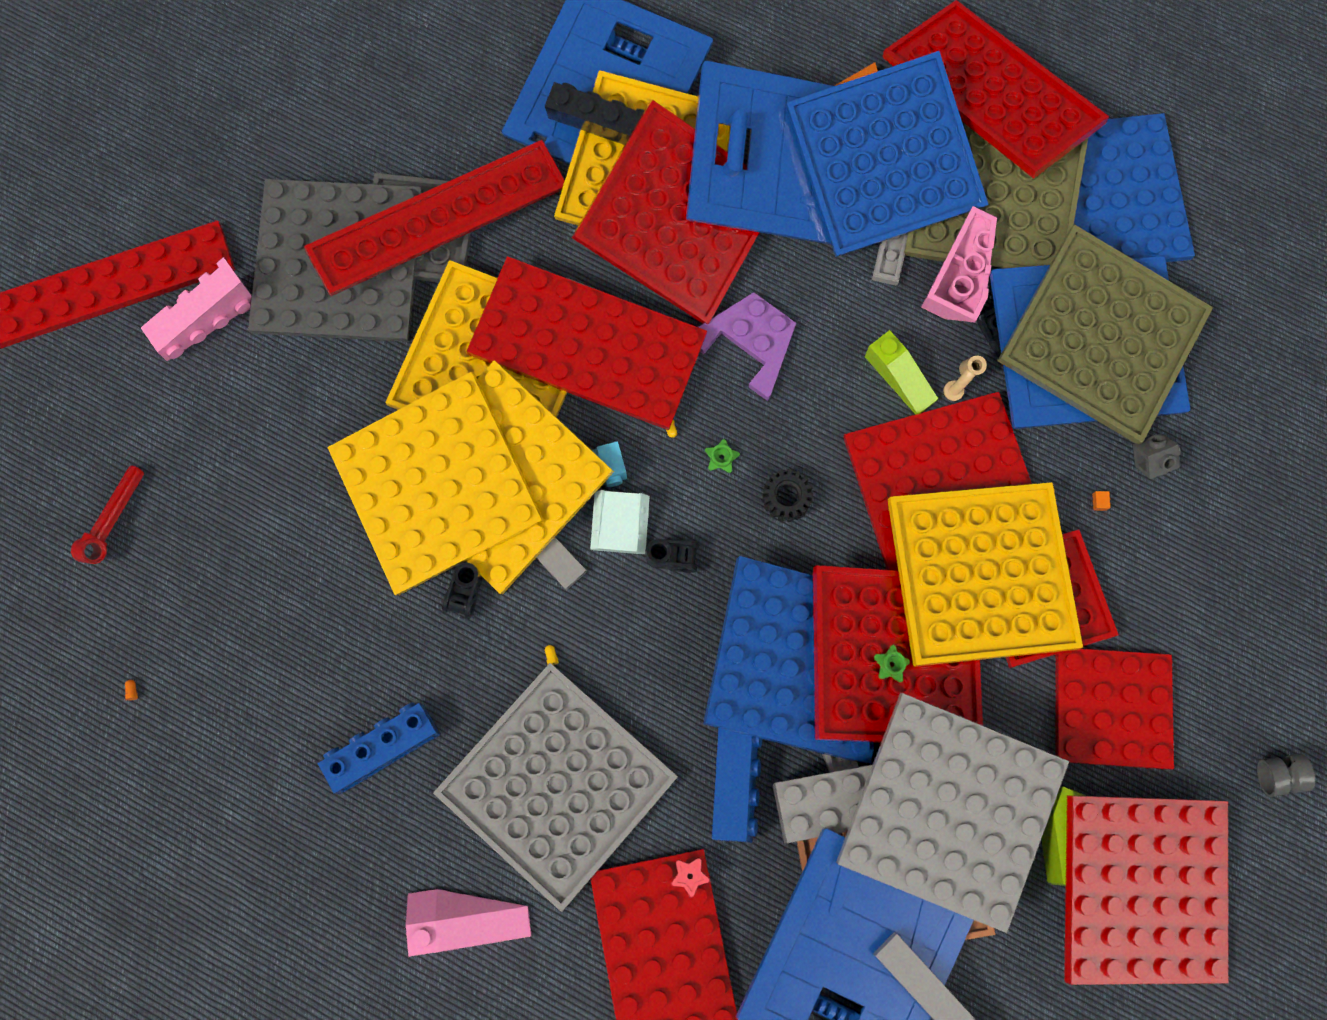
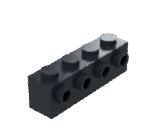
(591, 113)

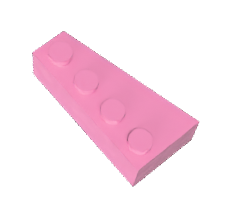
(198, 312)

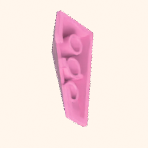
(964, 276)
(452, 920)

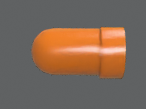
(130, 690)

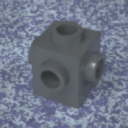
(1156, 456)

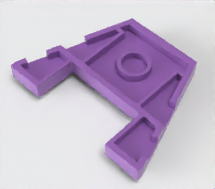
(759, 332)

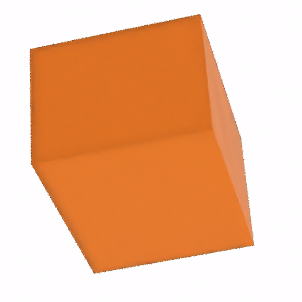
(1101, 500)

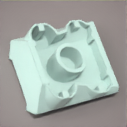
(620, 522)

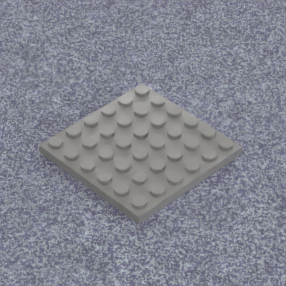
(555, 786)
(952, 812)

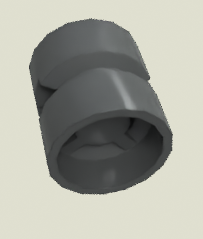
(1286, 774)

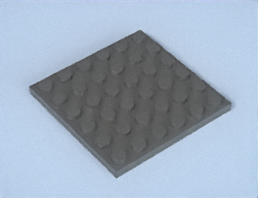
(287, 288)

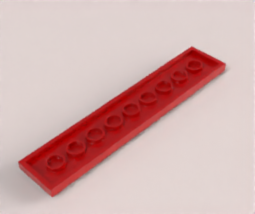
(434, 218)
(111, 283)

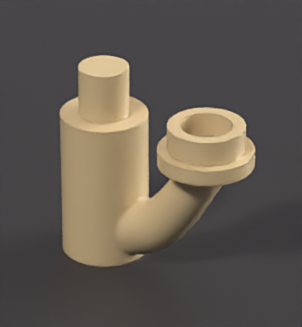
(969, 369)

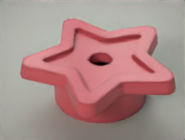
(689, 884)

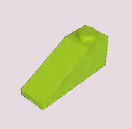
(901, 372)

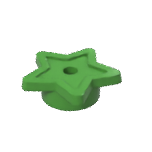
(725, 450)
(899, 664)

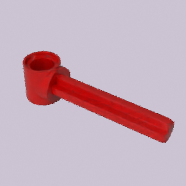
(107, 519)

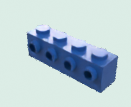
(378, 748)
(736, 787)

